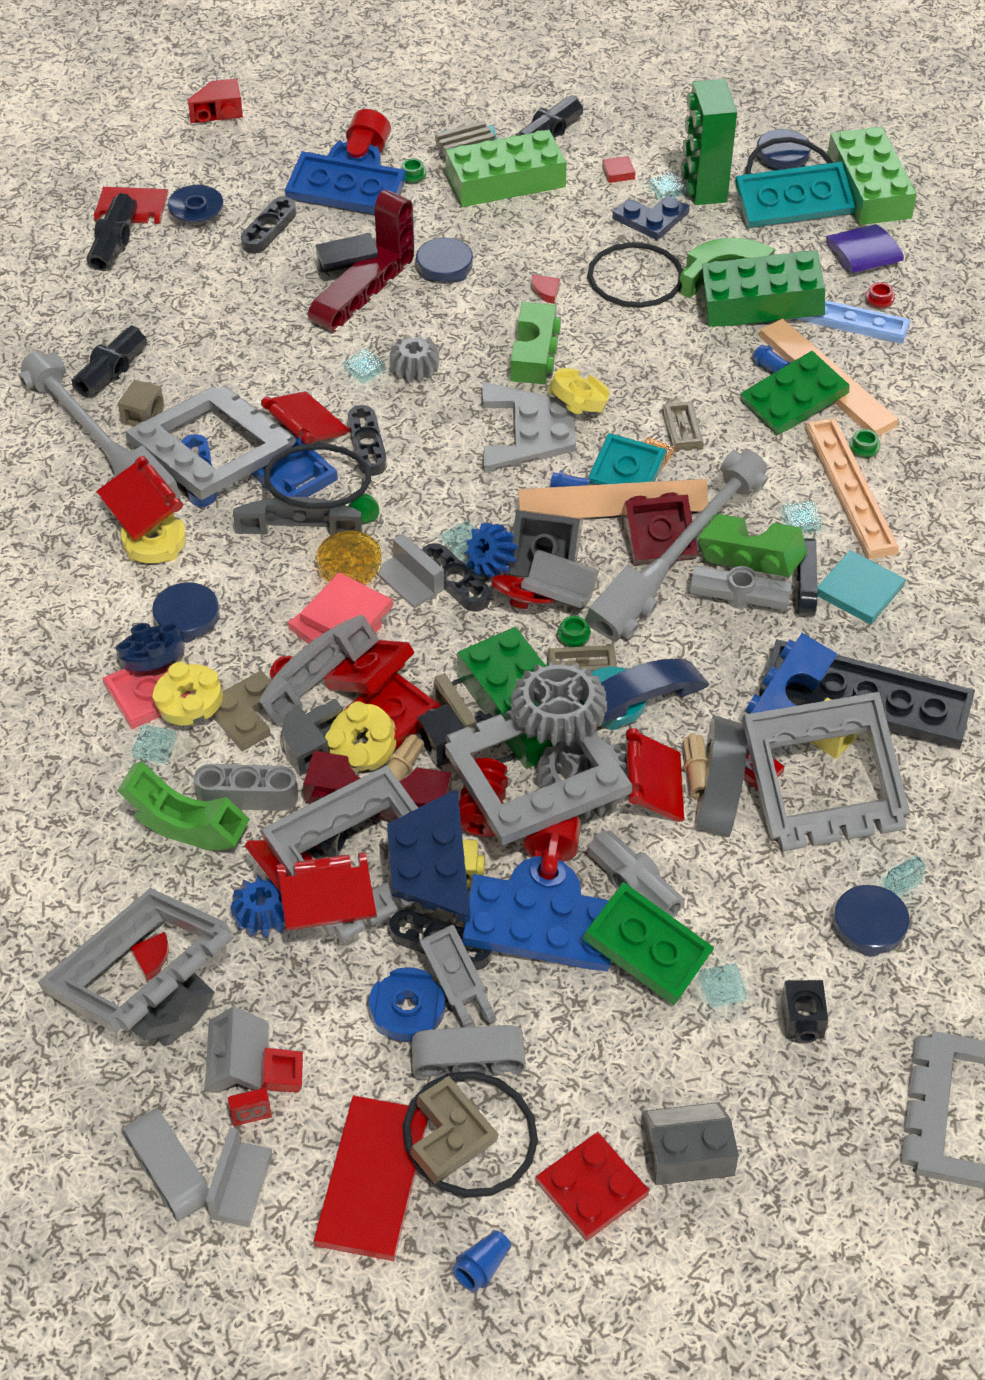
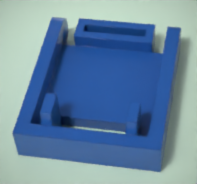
(298, 469)

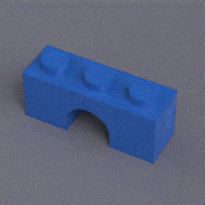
(803, 663)

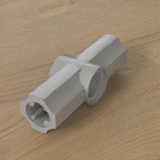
(740, 587)
(635, 870)

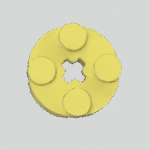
(579, 392)
(163, 548)
(185, 678)
(356, 720)

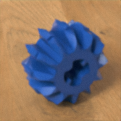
(490, 550)
(258, 907)

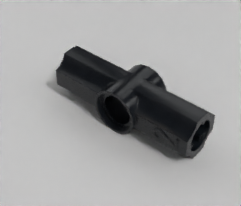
(556, 118)
(112, 232)
(109, 361)

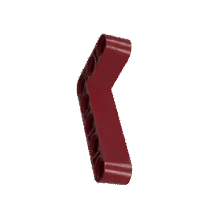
(354, 288)

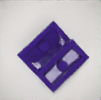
(864, 248)

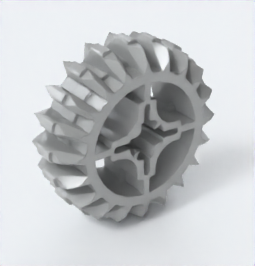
(559, 713)
(573, 761)

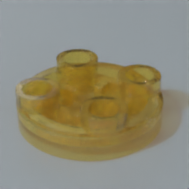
(350, 554)

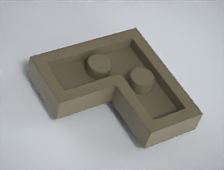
(238, 711)
(459, 1134)

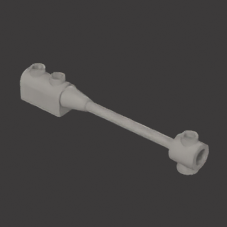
(45, 375)
(634, 591)

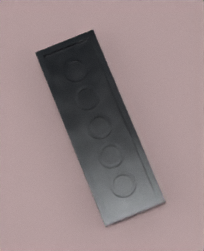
(911, 702)

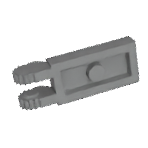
(456, 974)

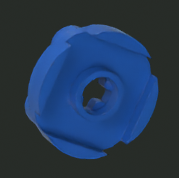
(393, 990)

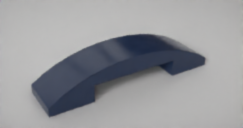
(650, 681)

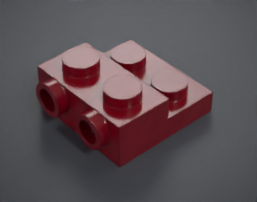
(655, 525)

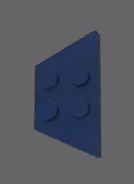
(429, 857)

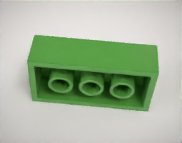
(505, 168)
(874, 175)

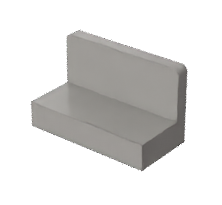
(412, 572)
(561, 579)
(235, 1050)
(237, 1180)

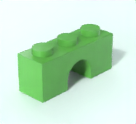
(536, 342)
(772, 552)

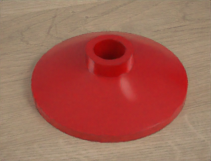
(519, 597)

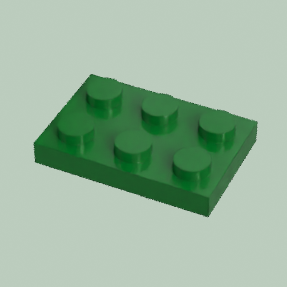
(795, 392)
(648, 943)

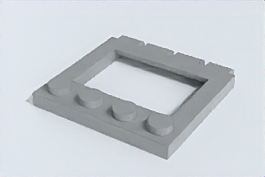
(189, 467)
(820, 722)
(544, 806)
(333, 815)
(94, 957)
(930, 1115)

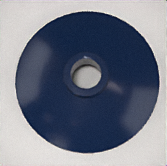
(195, 203)

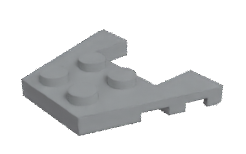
(541, 427)

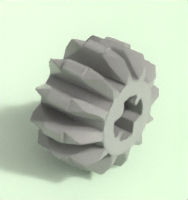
(414, 358)

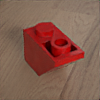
(216, 102)

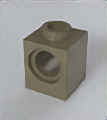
(140, 403)

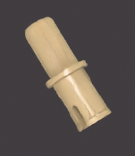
(402, 761)
(695, 763)

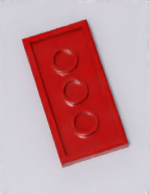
(370, 1180)

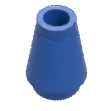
(480, 1262)

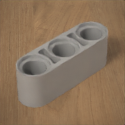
(248, 785)
(467, 1049)
(167, 1162)

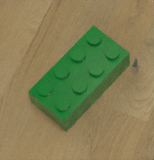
(709, 141)
(763, 288)
(490, 676)

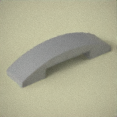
(313, 663)

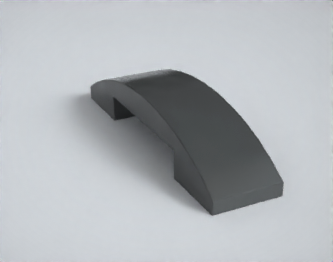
(258, 515)
(723, 777)

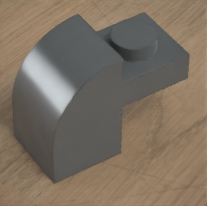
(307, 733)
(176, 1012)

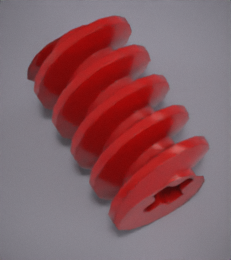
(471, 817)

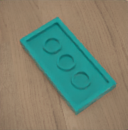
(794, 194)

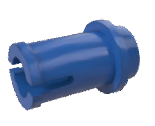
(767, 358)
(561, 480)

